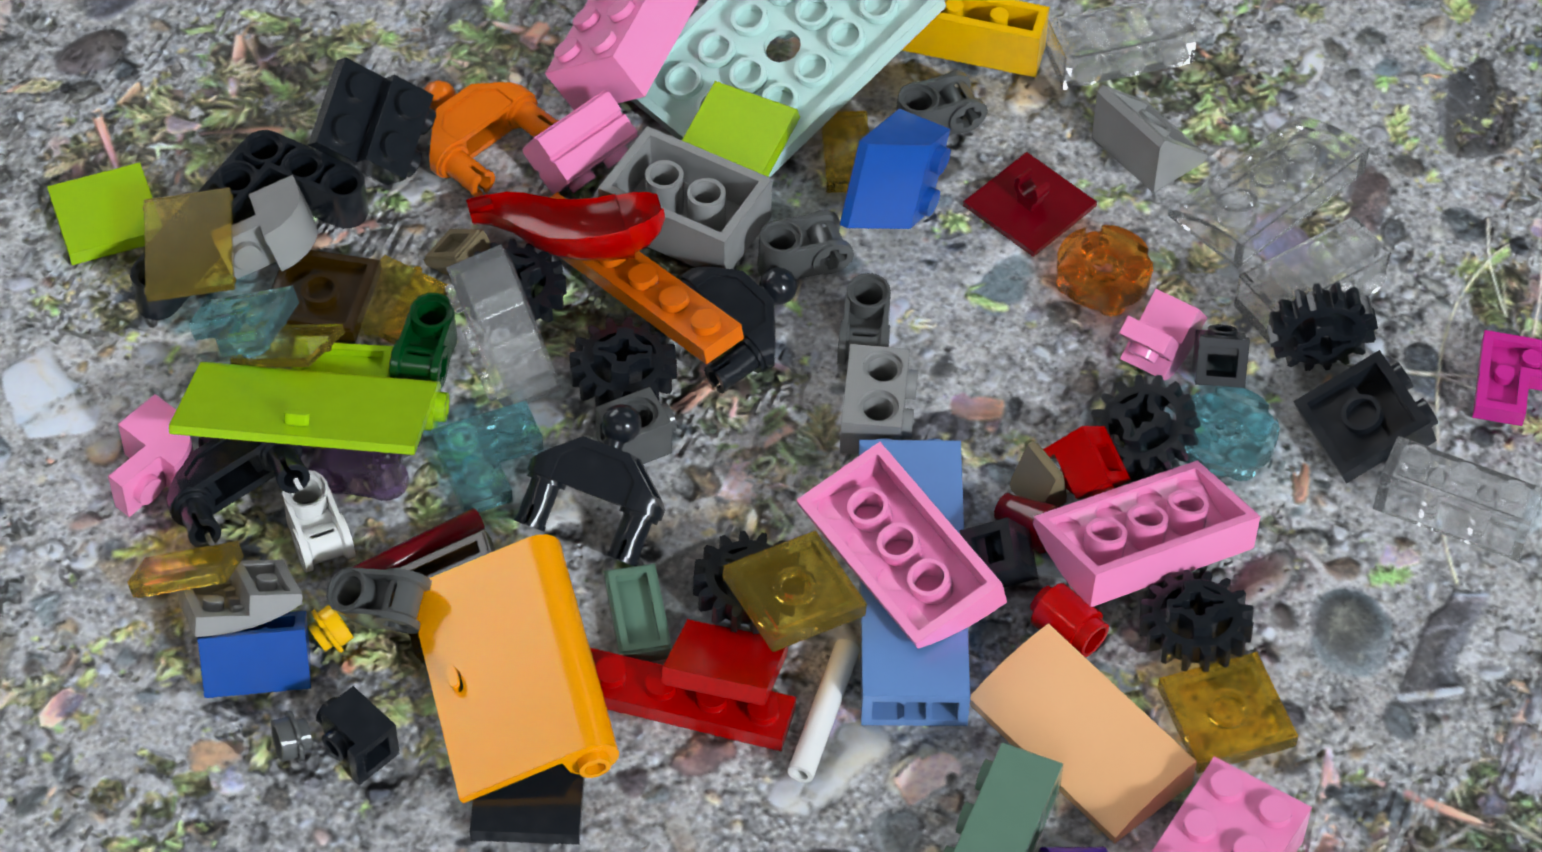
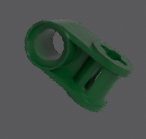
(425, 340)

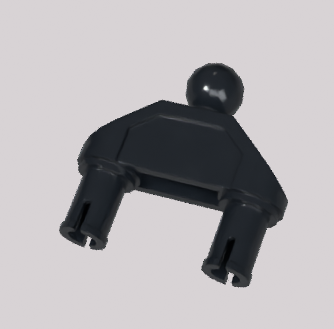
(752, 307)
(224, 473)
(602, 473)

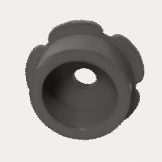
(291, 737)

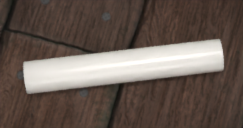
(823, 711)

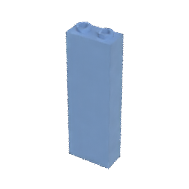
(896, 678)

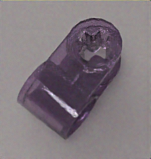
(357, 472)

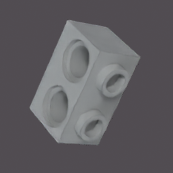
(876, 396)

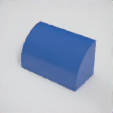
(258, 658)

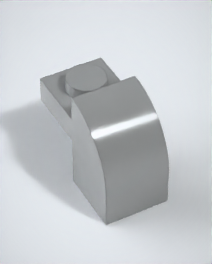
(277, 233)

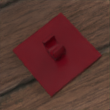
(1030, 204)

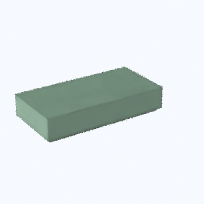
(638, 612)

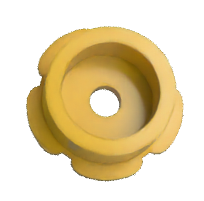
(329, 629)

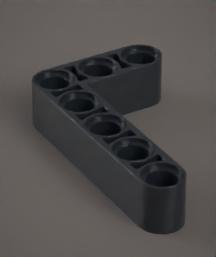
(329, 186)

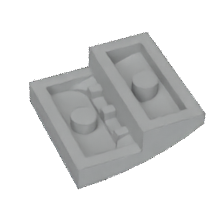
(252, 597)

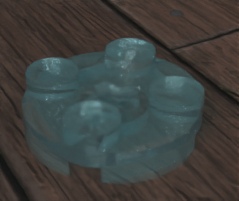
(1254, 432)

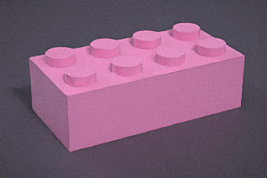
(617, 48)
(1235, 815)

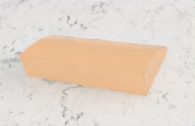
(1064, 709)

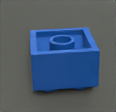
(896, 173)

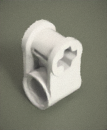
(316, 527)

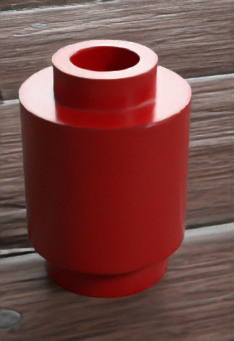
(1069, 617)

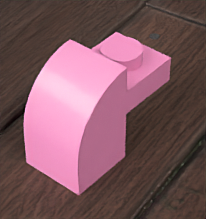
(1162, 335)
(152, 454)

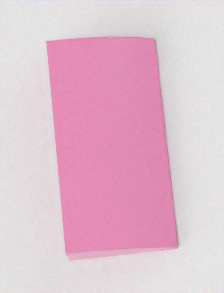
(1146, 532)
(903, 548)

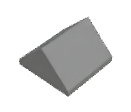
(1143, 139)

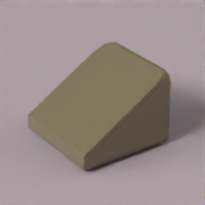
(455, 247)
(1038, 477)

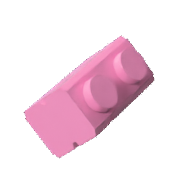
(580, 143)

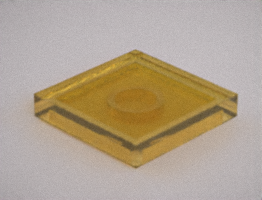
(794, 591)
(1228, 712)

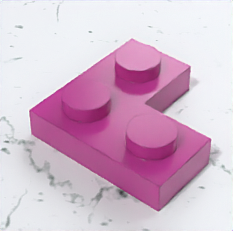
(1506, 372)

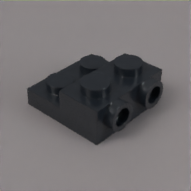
(373, 122)
(1364, 413)

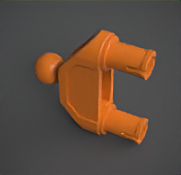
(474, 121)

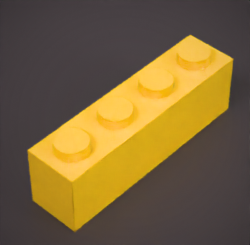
(987, 34)

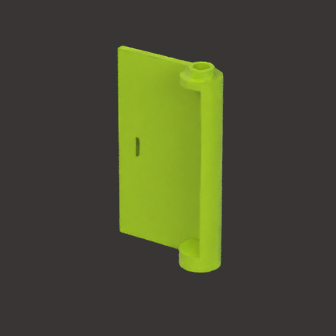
(309, 408)

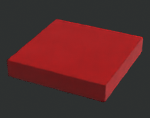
(723, 663)

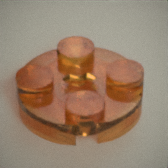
(1104, 290)

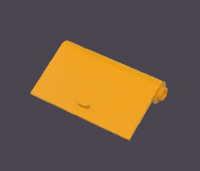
(523, 668)

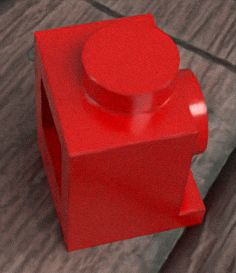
(1088, 461)

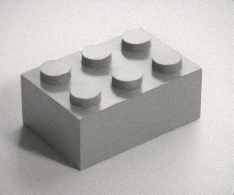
(707, 201)

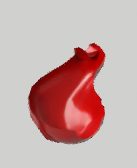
(575, 228)

